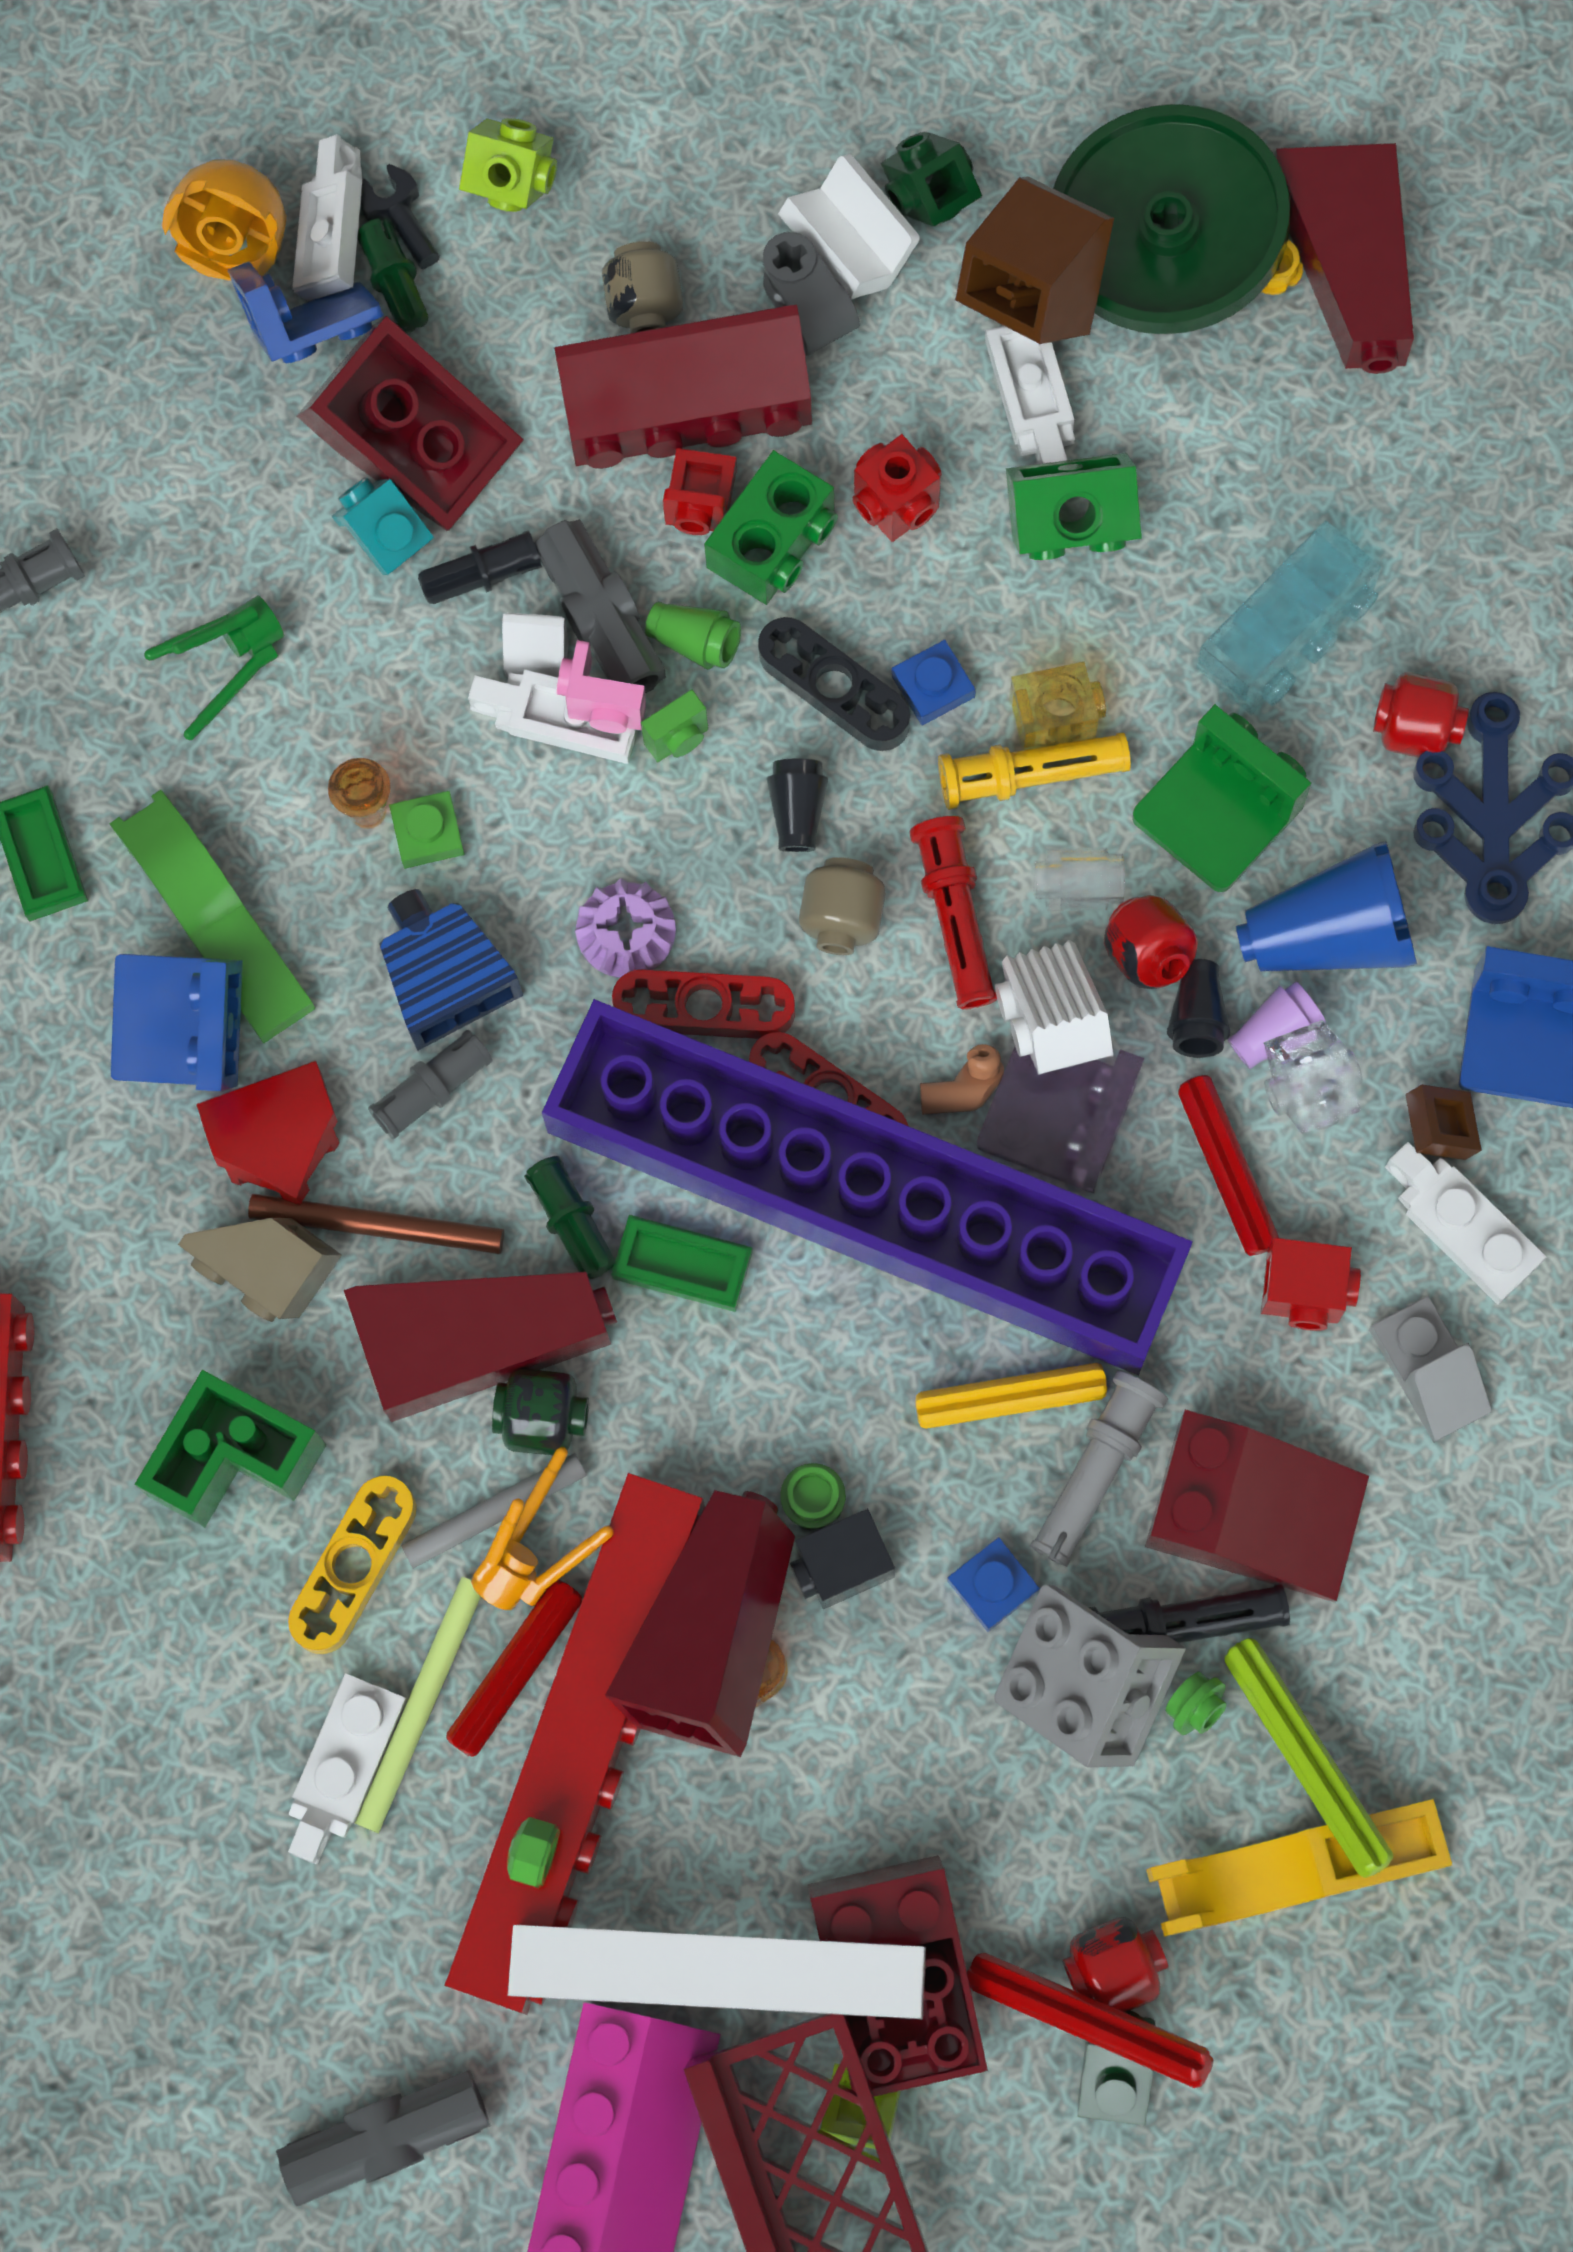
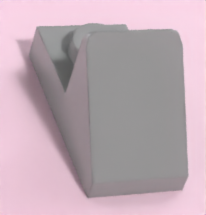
(1432, 1369)

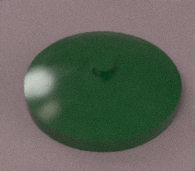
(1192, 212)

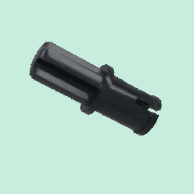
(480, 568)

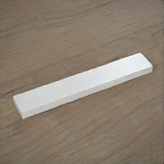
(717, 1971)

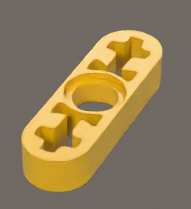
(315, 1600)

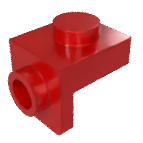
(699, 491)

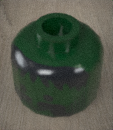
(539, 1411)

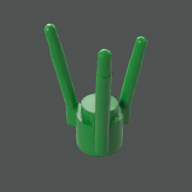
(246, 629)

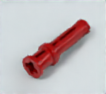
(950, 885)

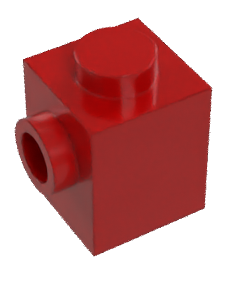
(1309, 1283)

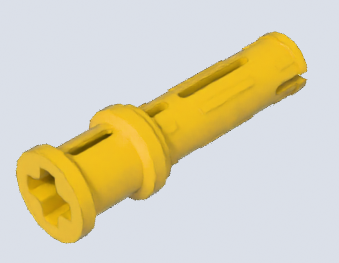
(1107, 756)

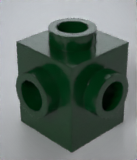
(930, 178)

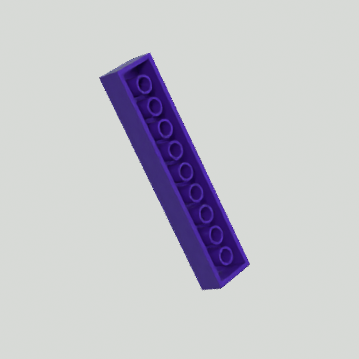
(866, 1186)

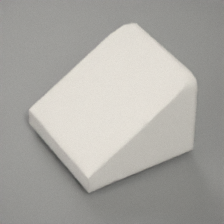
(534, 643)

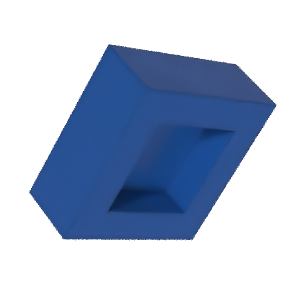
(933, 682)
(993, 1584)

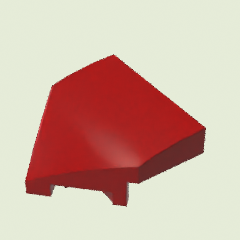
(273, 1130)

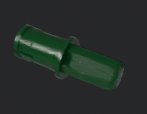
(393, 274)
(570, 1217)

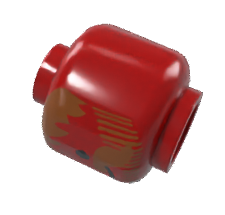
(1419, 715)

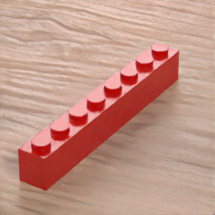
(576, 1739)

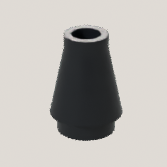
(797, 802)
(1199, 1013)

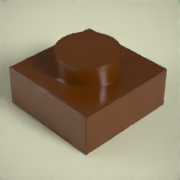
(1443, 1122)

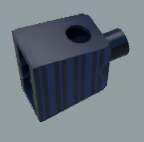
(443, 969)

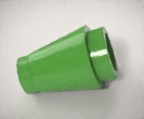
(695, 632)

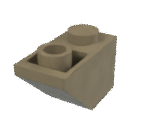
(268, 1260)

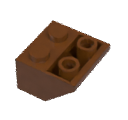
(1037, 263)

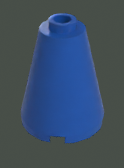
(1333, 920)

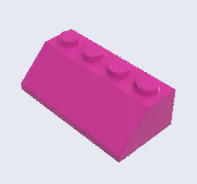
(621, 2137)

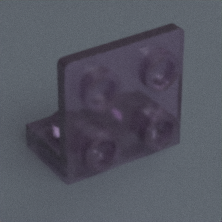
(1060, 1119)

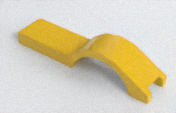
(1293, 1870)

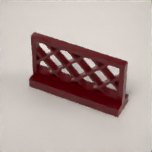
(747, 2171)

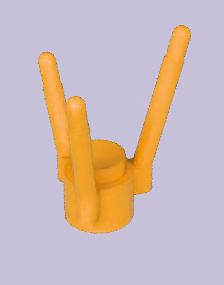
(510, 1567)

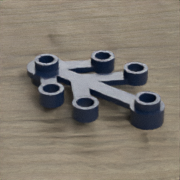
(1493, 817)

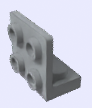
(1087, 1681)

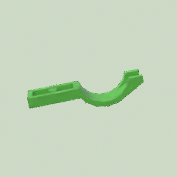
(213, 913)

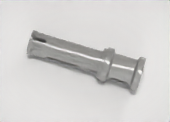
(1111, 1441)

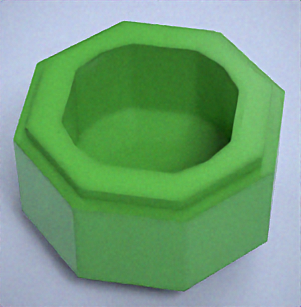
(532, 1852)

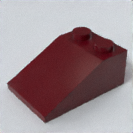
(410, 423)
(1256, 1507)

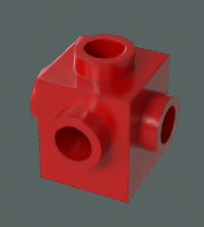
(897, 487)

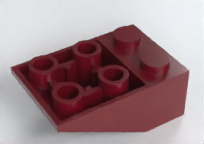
(907, 1908)

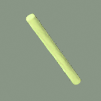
(418, 1707)

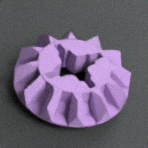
(648, 944)

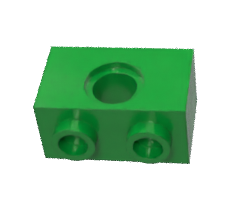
(1041, 490)

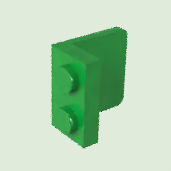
(1223, 800)

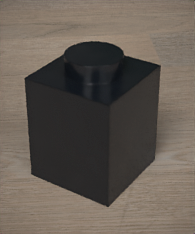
(842, 1560)

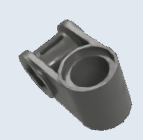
(801, 277)

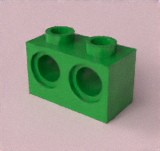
(758, 523)

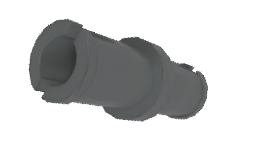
(430, 1084)

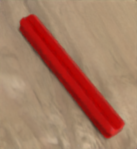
(1090, 2020)

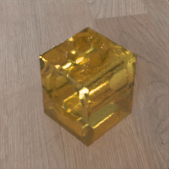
(1069, 683)

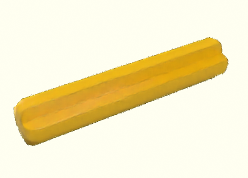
(1011, 1395)

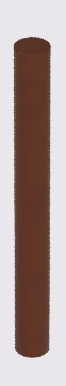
(379, 1224)

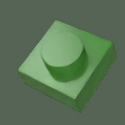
(675, 727)
(426, 829)

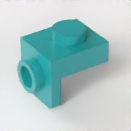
(382, 523)

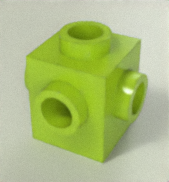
(508, 163)

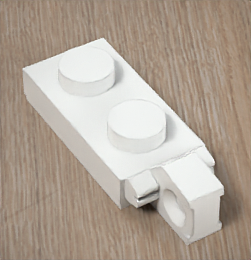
(329, 222)
(1031, 394)
(533, 710)
(1464, 1223)
(343, 1764)

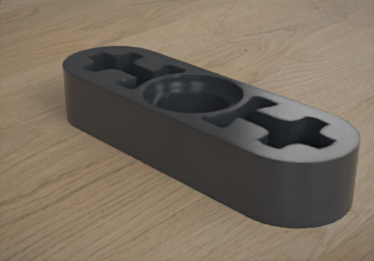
(879, 695)

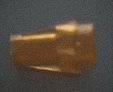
(360, 791)

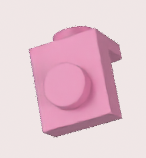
(603, 702)

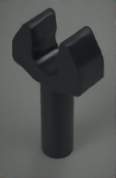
(398, 211)

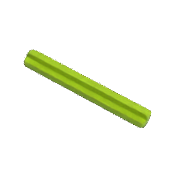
(1308, 1758)

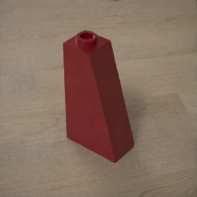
(1353, 247)
(468, 1334)
(710, 1628)

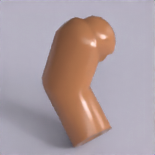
(969, 1088)

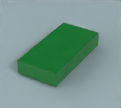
(39, 854)
(682, 1263)

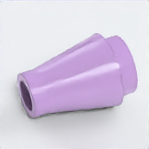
(1278, 1015)

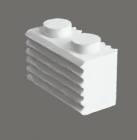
(1054, 1008)

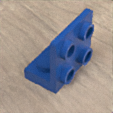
(295, 331)
(176, 1020)
(1520, 1028)

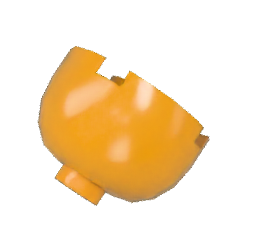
(217, 210)

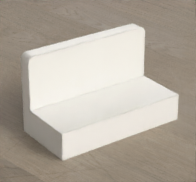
(853, 228)

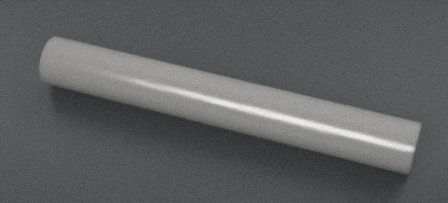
(484, 1515)

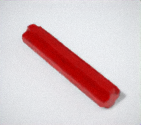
(1228, 1164)
(514, 1668)

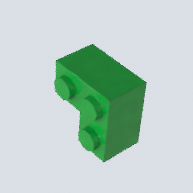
(217, 1436)

